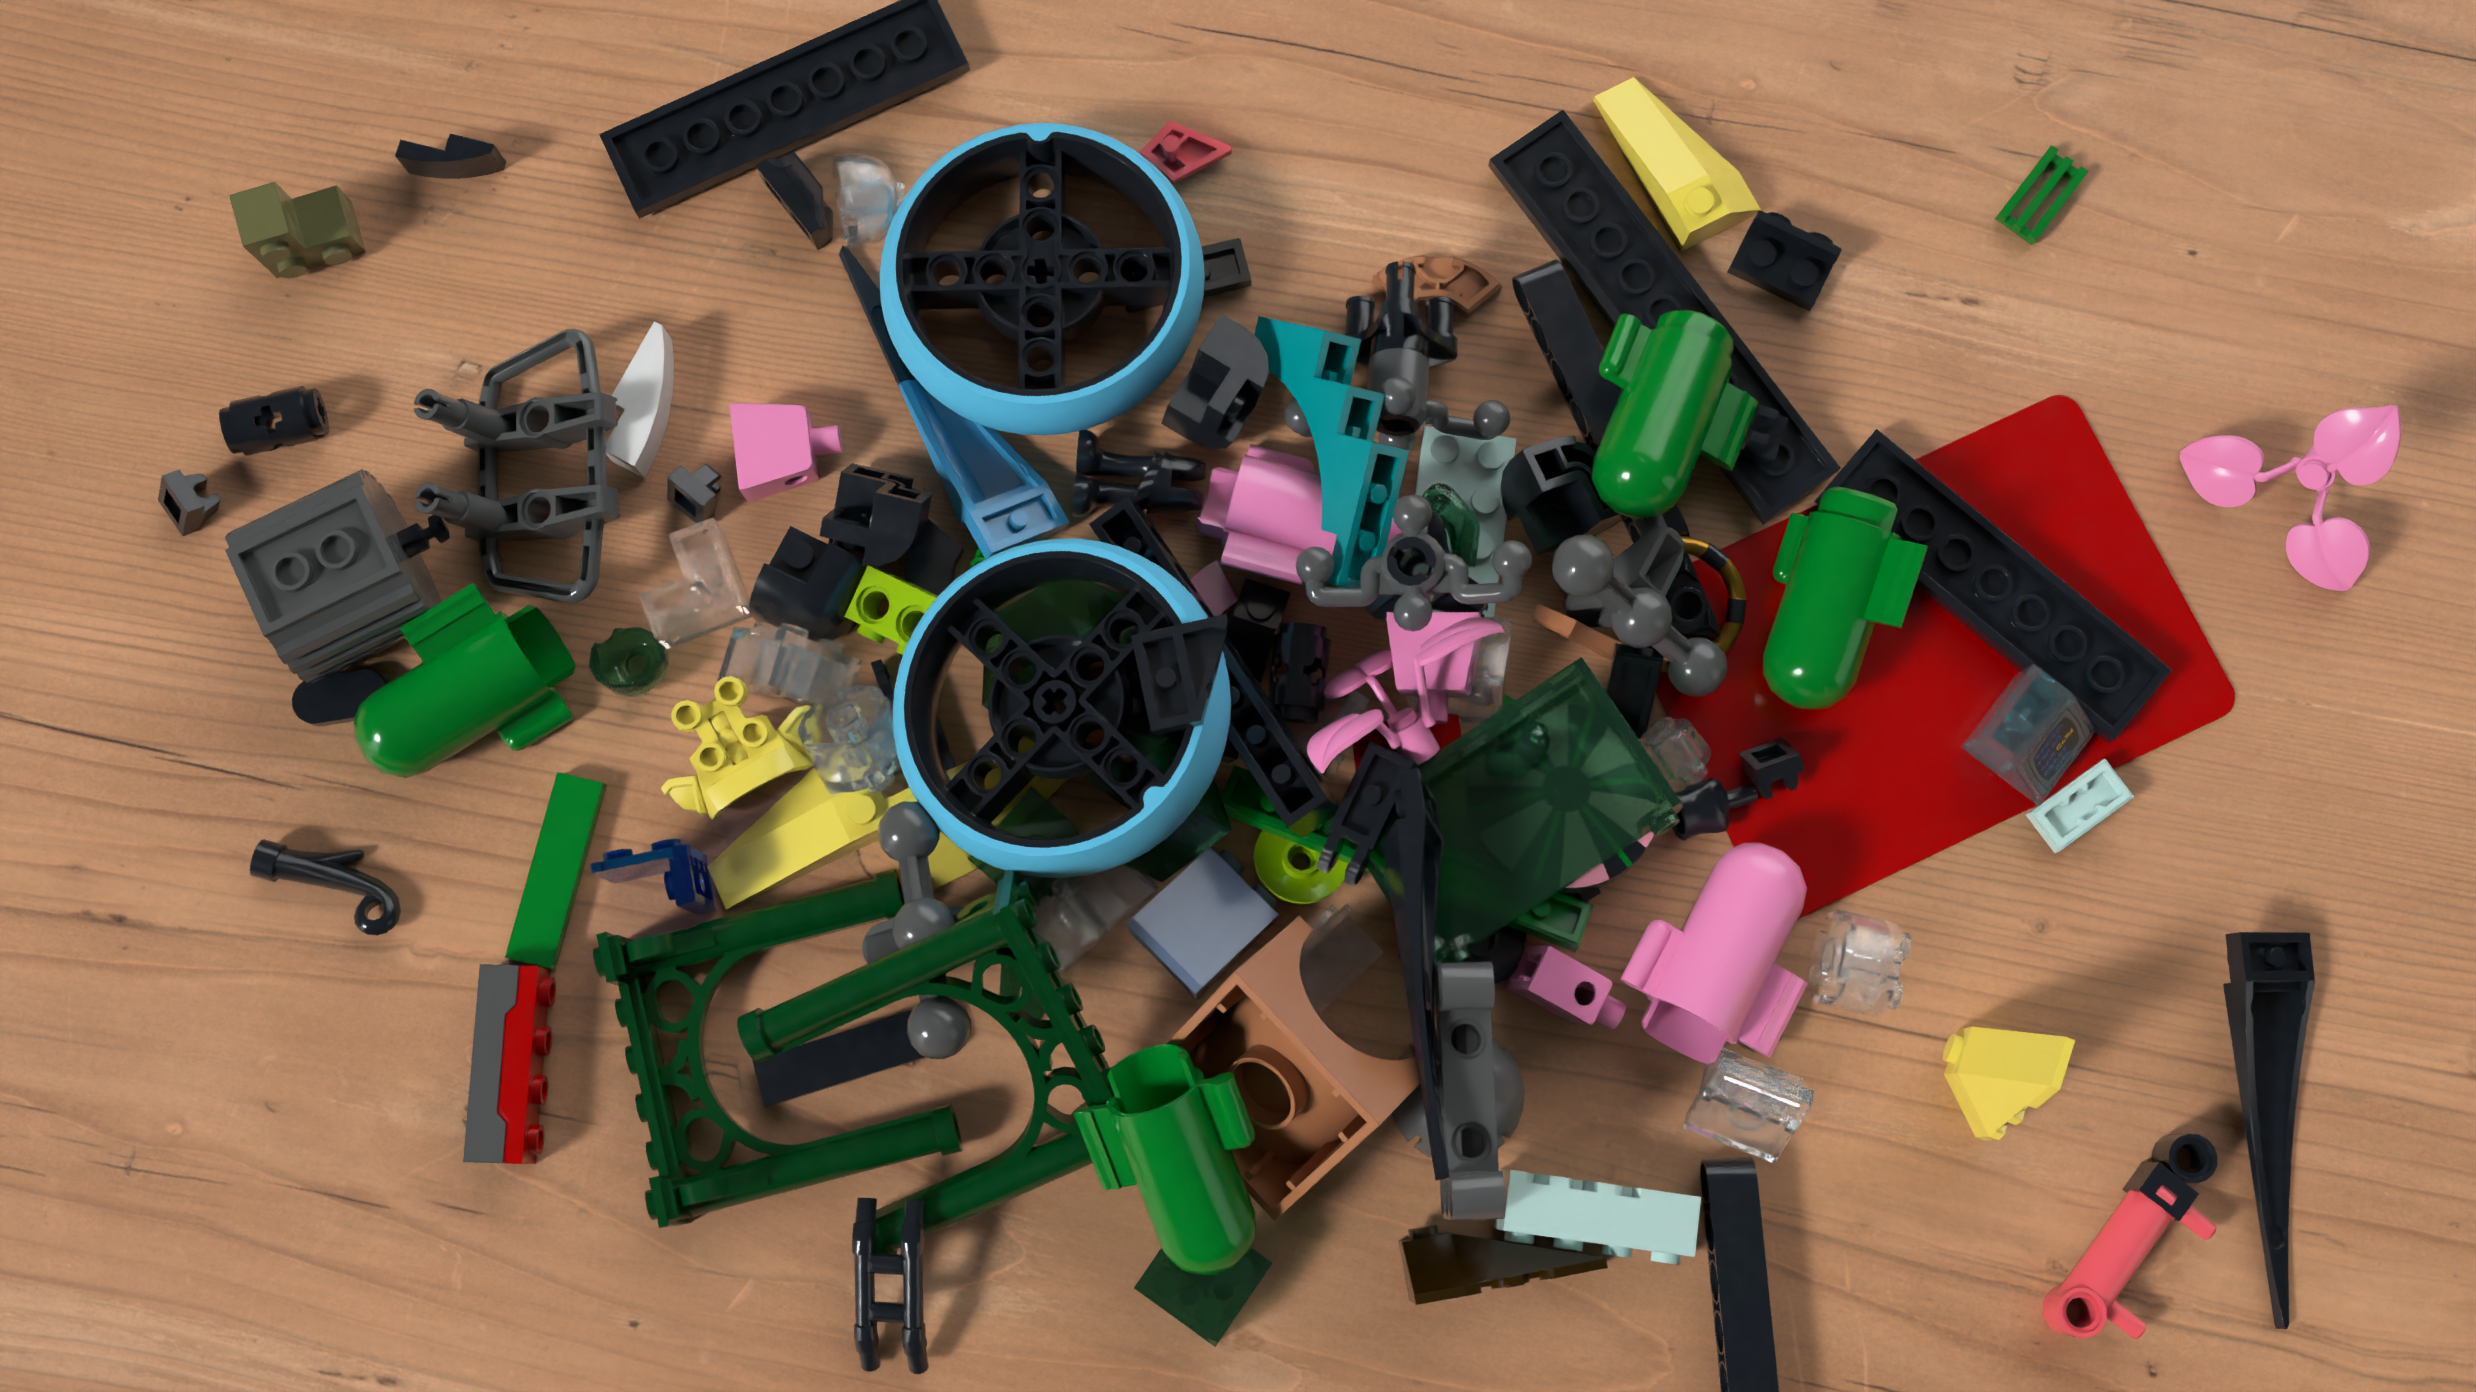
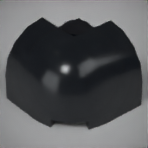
(1219, 387)
(1555, 493)
(876, 514)
(807, 586)

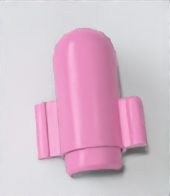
(1267, 513)
(1720, 970)

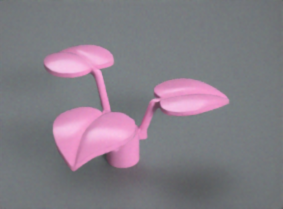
(2348, 442)
(1408, 730)

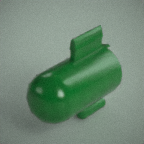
(1668, 410)
(1840, 580)
(474, 679)
(1176, 1143)

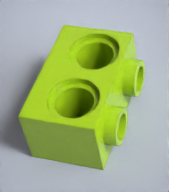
(905, 608)

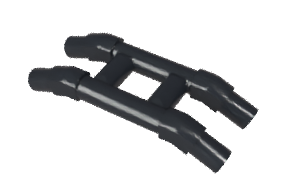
(909, 1265)

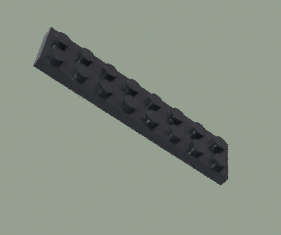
(783, 103)
(2006, 591)

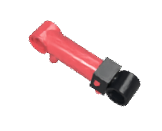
(2153, 1199)

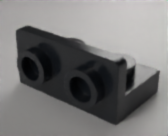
(1784, 259)

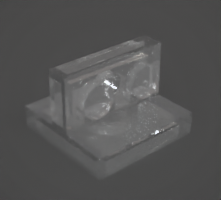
(1748, 1105)

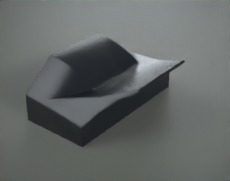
(799, 195)

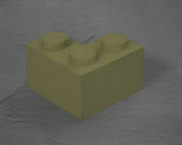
(296, 232)

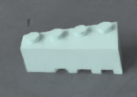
(1599, 1214)

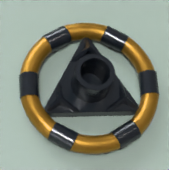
(1690, 605)

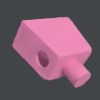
(778, 447)
(1444, 677)
(1550, 980)

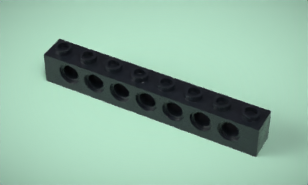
(1255, 724)

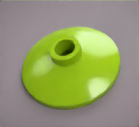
(1278, 875)

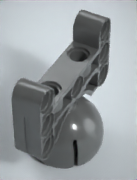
(1477, 1092)

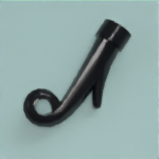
(327, 870)

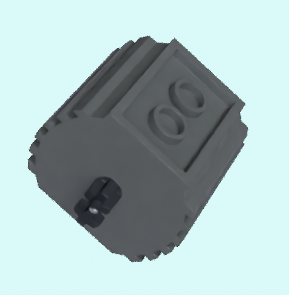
(335, 574)

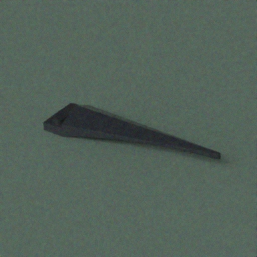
(1414, 871)
(2268, 1025)

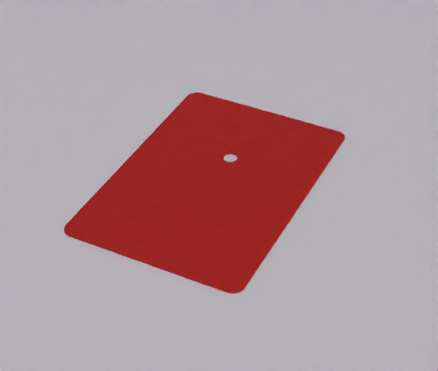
(1888, 760)

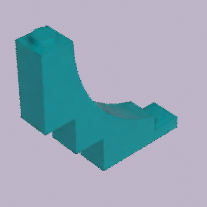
(1356, 473)

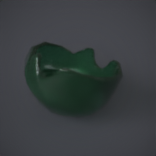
(629, 662)

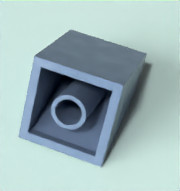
(1204, 921)

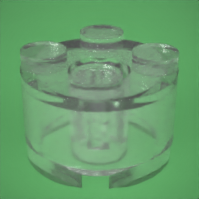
(852, 740)
(1859, 963)

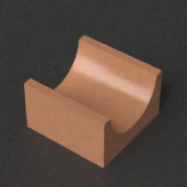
(1298, 1080)

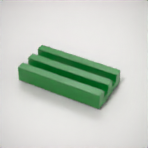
(2061, 167)

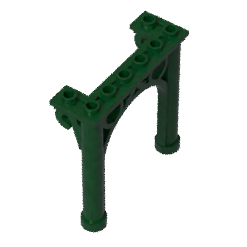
(628, 962)
(918, 970)

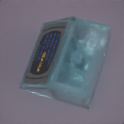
(2031, 733)

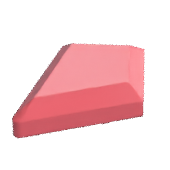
(1182, 151)

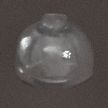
(865, 198)

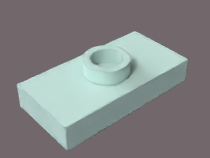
(2079, 805)

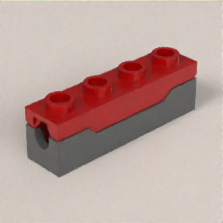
(508, 1064)

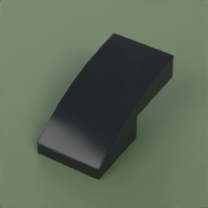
(460, 159)

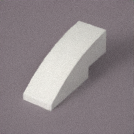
(643, 403)

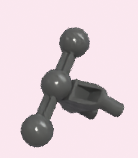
(1631, 599)
(909, 835)

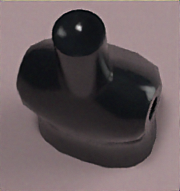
(1709, 806)

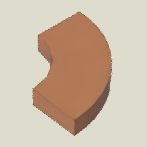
(1450, 278)
(1574, 631)

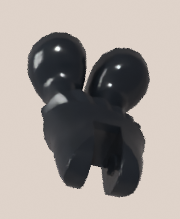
(1155, 471)

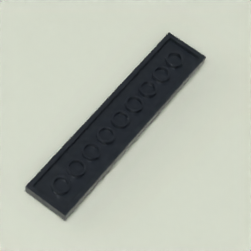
(1635, 272)

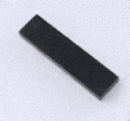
(836, 1060)

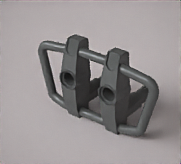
(521, 427)

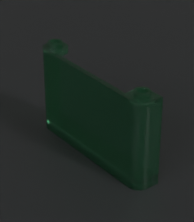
(1536, 831)

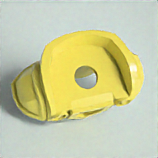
(734, 750)

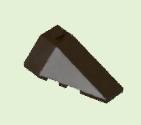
(1460, 1265)

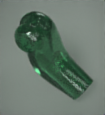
(1458, 519)

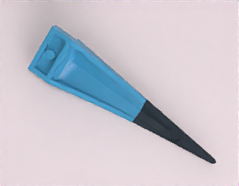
(981, 472)

